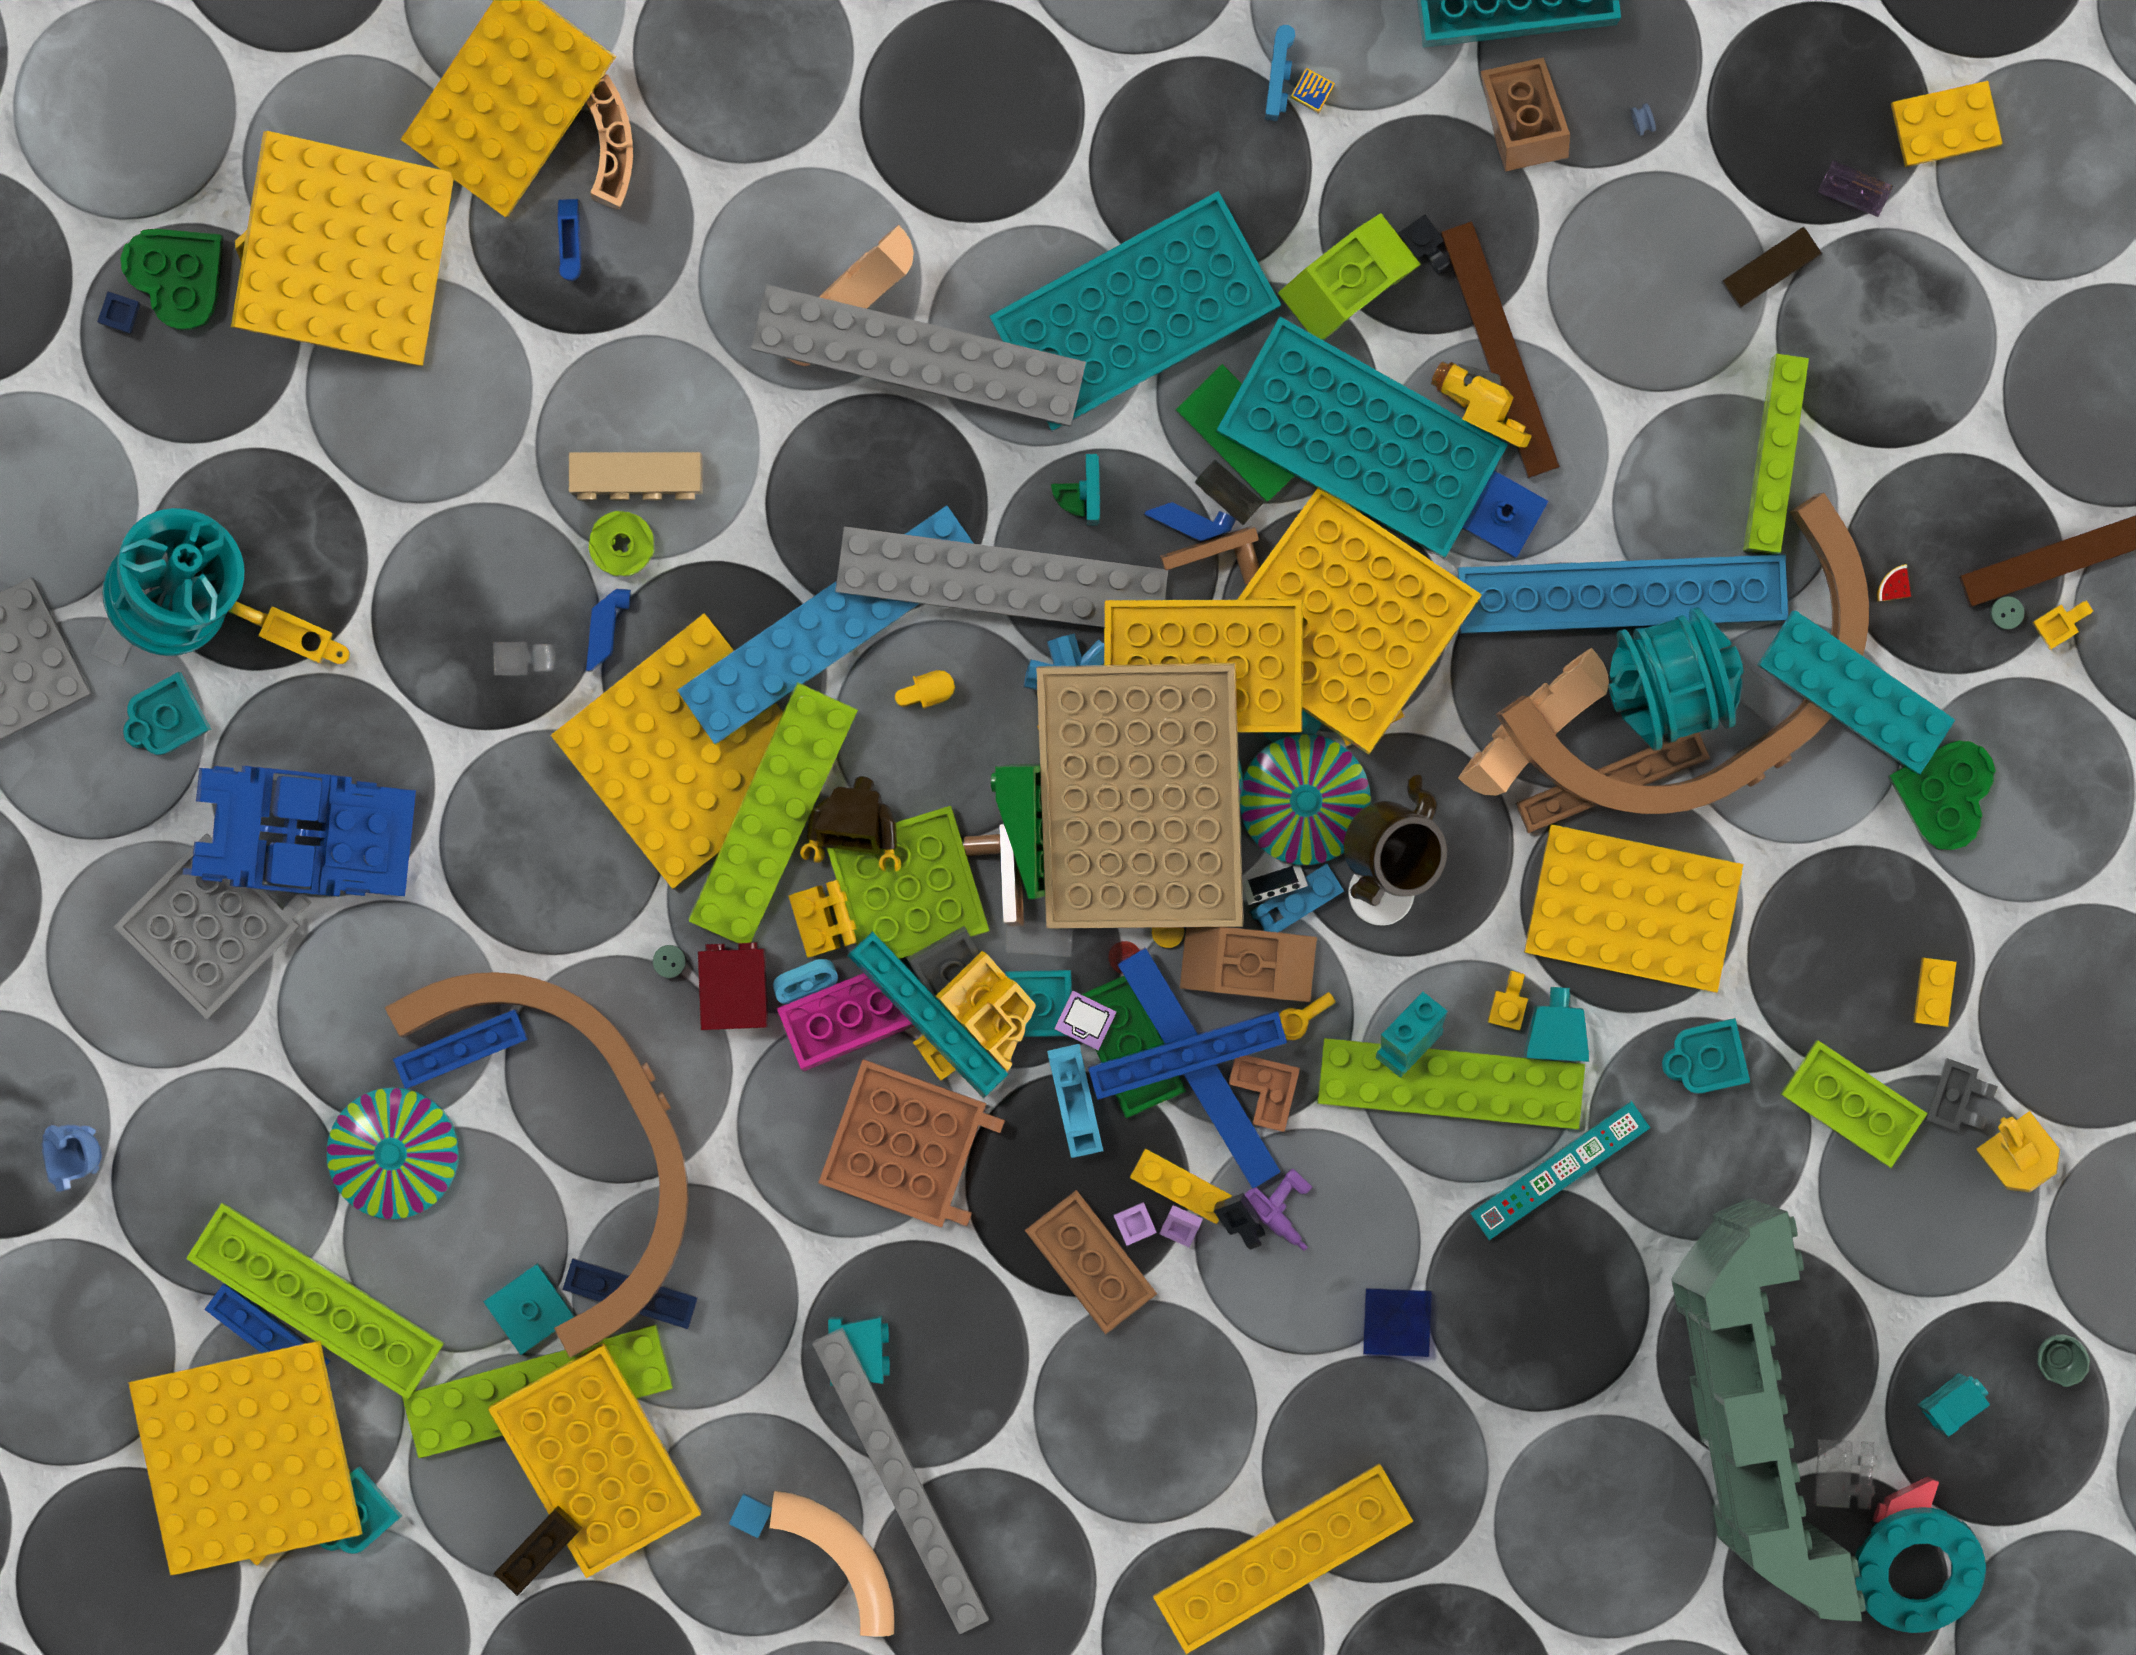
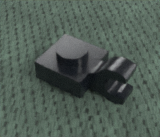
(1423, 241)
(1240, 1217)

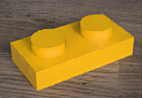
(1934, 992)

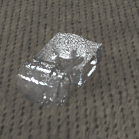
(513, 658)

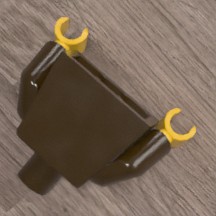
(853, 822)

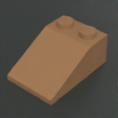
(1525, 114)

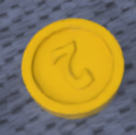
(1167, 936)

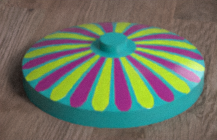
(1302, 798)
(392, 1153)

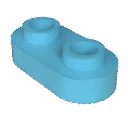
(805, 980)

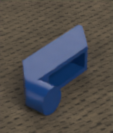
(569, 239)
(1190, 523)
(603, 627)

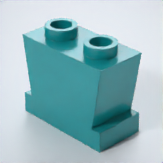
(1411, 1034)
(867, 1341)
(1954, 1403)

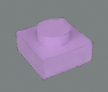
(1135, 1223)
(1181, 1226)

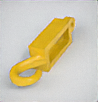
(288, 632)

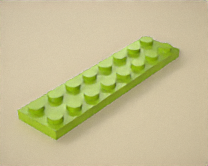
(772, 814)
(1454, 1085)
(315, 1300)
(458, 1412)

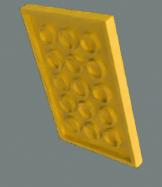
(508, 99)
(1256, 635)
(1633, 908)
(595, 1459)

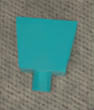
(1557, 1030)

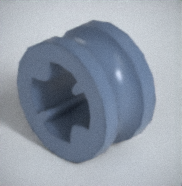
(1643, 119)

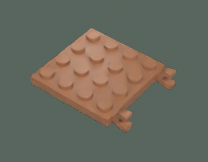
(905, 1144)

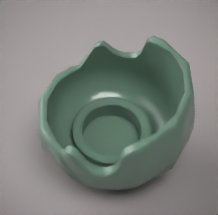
(2063, 1360)

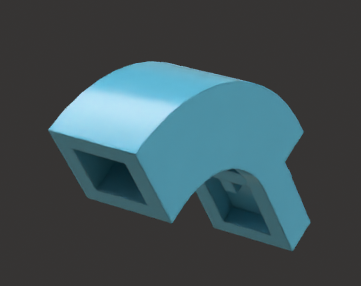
(1075, 1100)

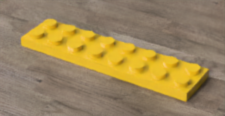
(1282, 1558)

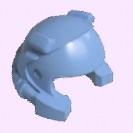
(69, 1154)

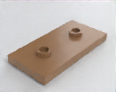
(1090, 1262)

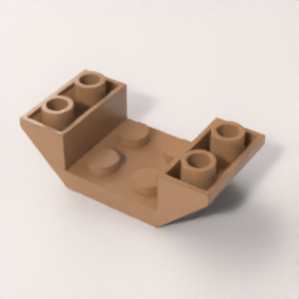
(1248, 962)

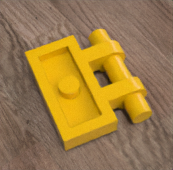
(816, 922)

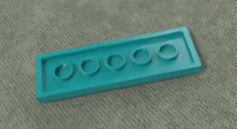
(1856, 692)

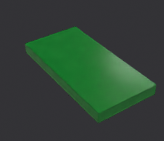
(1204, 413)
(1128, 1034)

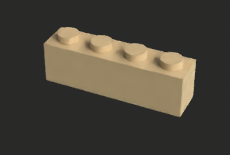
(635, 474)

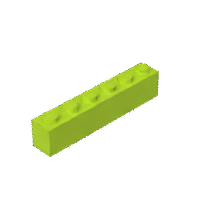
(1775, 454)

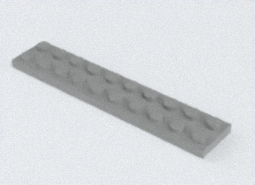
(918, 355)
(989, 577)

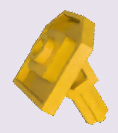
(2021, 1153)

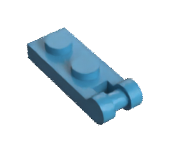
(1279, 71)
(1300, 902)

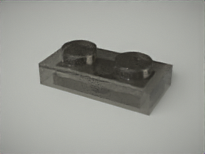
(1229, 492)

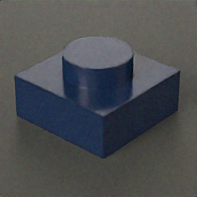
(119, 312)

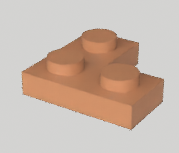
(1276, 1088)

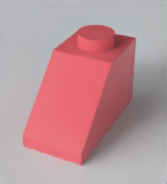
(1913, 1496)

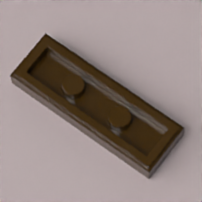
(1771, 267)
(537, 1550)

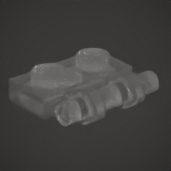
(1834, 1473)

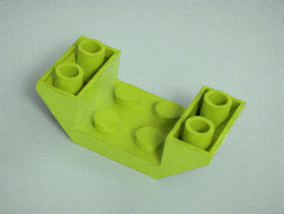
(1348, 277)

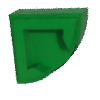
(1068, 498)

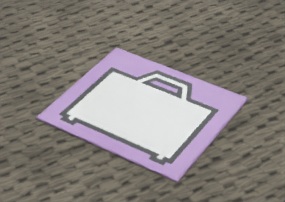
(1085, 1020)

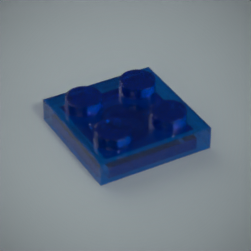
(1397, 1322)

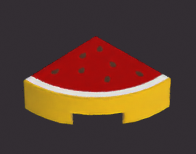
(1894, 585)

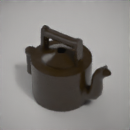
(1395, 847)

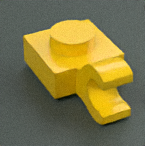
(2059, 625)
(1508, 1006)

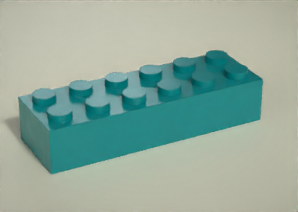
(1482, 20)

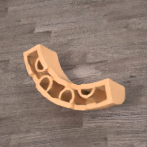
(615, 144)
(872, 273)
(1567, 696)
(848, 1549)

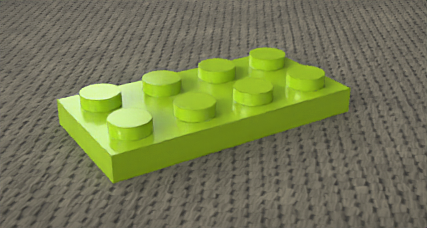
(1853, 1104)

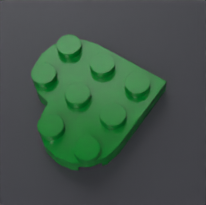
(177, 272)
(1947, 794)

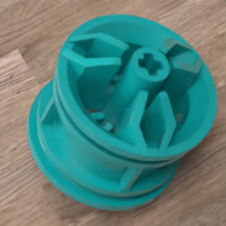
(164, 555)
(1676, 679)

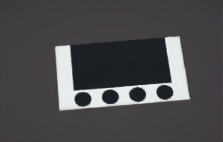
(1274, 884)

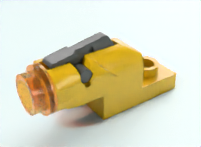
(1485, 400)

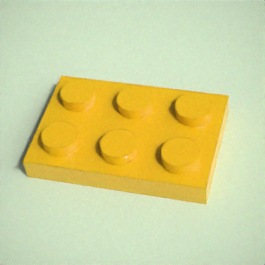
(1946, 123)

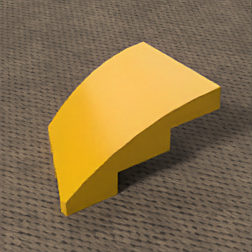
(989, 1007)

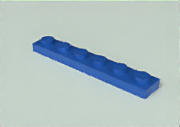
(1187, 1054)

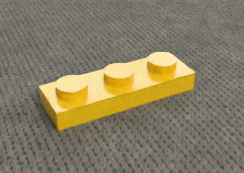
(1178, 1185)

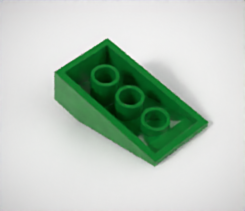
(1021, 811)

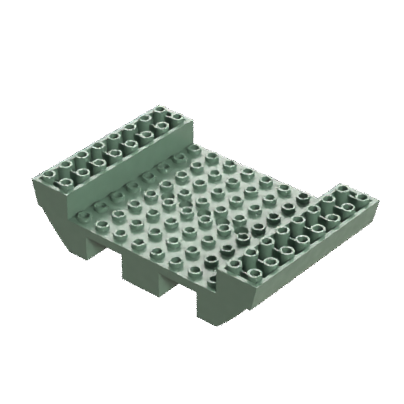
(1743, 1410)

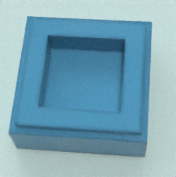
(750, 1515)

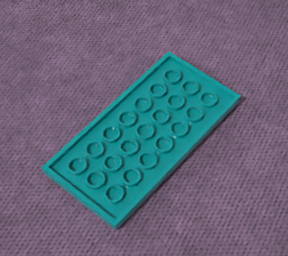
(1145, 302)
(1362, 437)

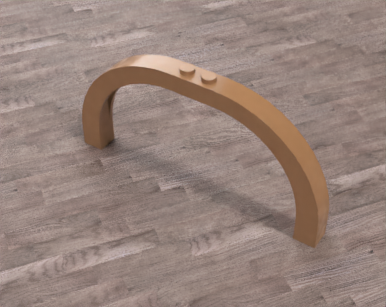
(1850, 624)
(480, 989)

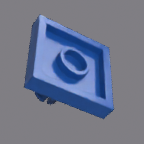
(1505, 514)

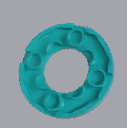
(1920, 1527)

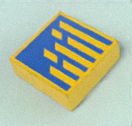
(1312, 90)

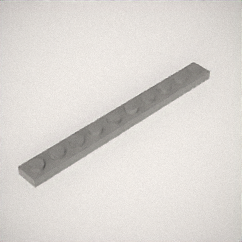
(900, 1480)

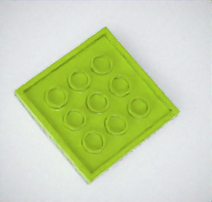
(921, 900)

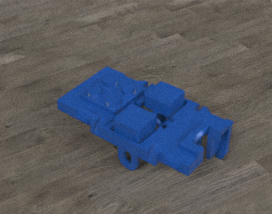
(359, 834)

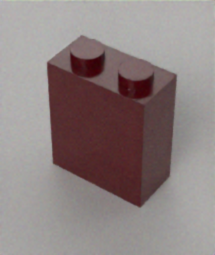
(732, 987)

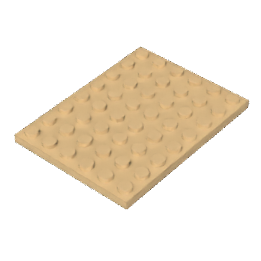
(1140, 795)

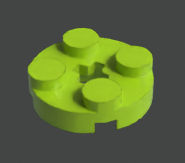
(603, 539)

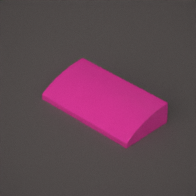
(840, 1021)

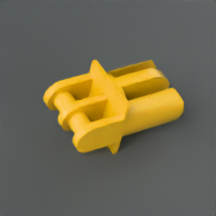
(928, 689)

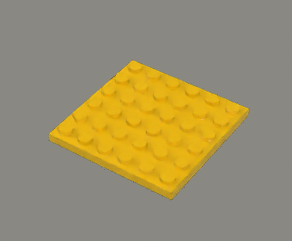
(342, 249)
(1369, 615)
(658, 763)
(245, 1458)

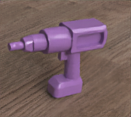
(1271, 1209)

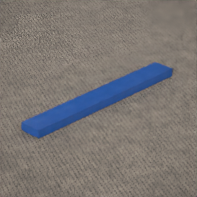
(1206, 1082)

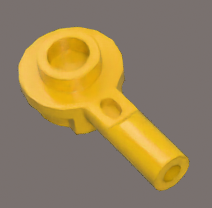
(1296, 1021)

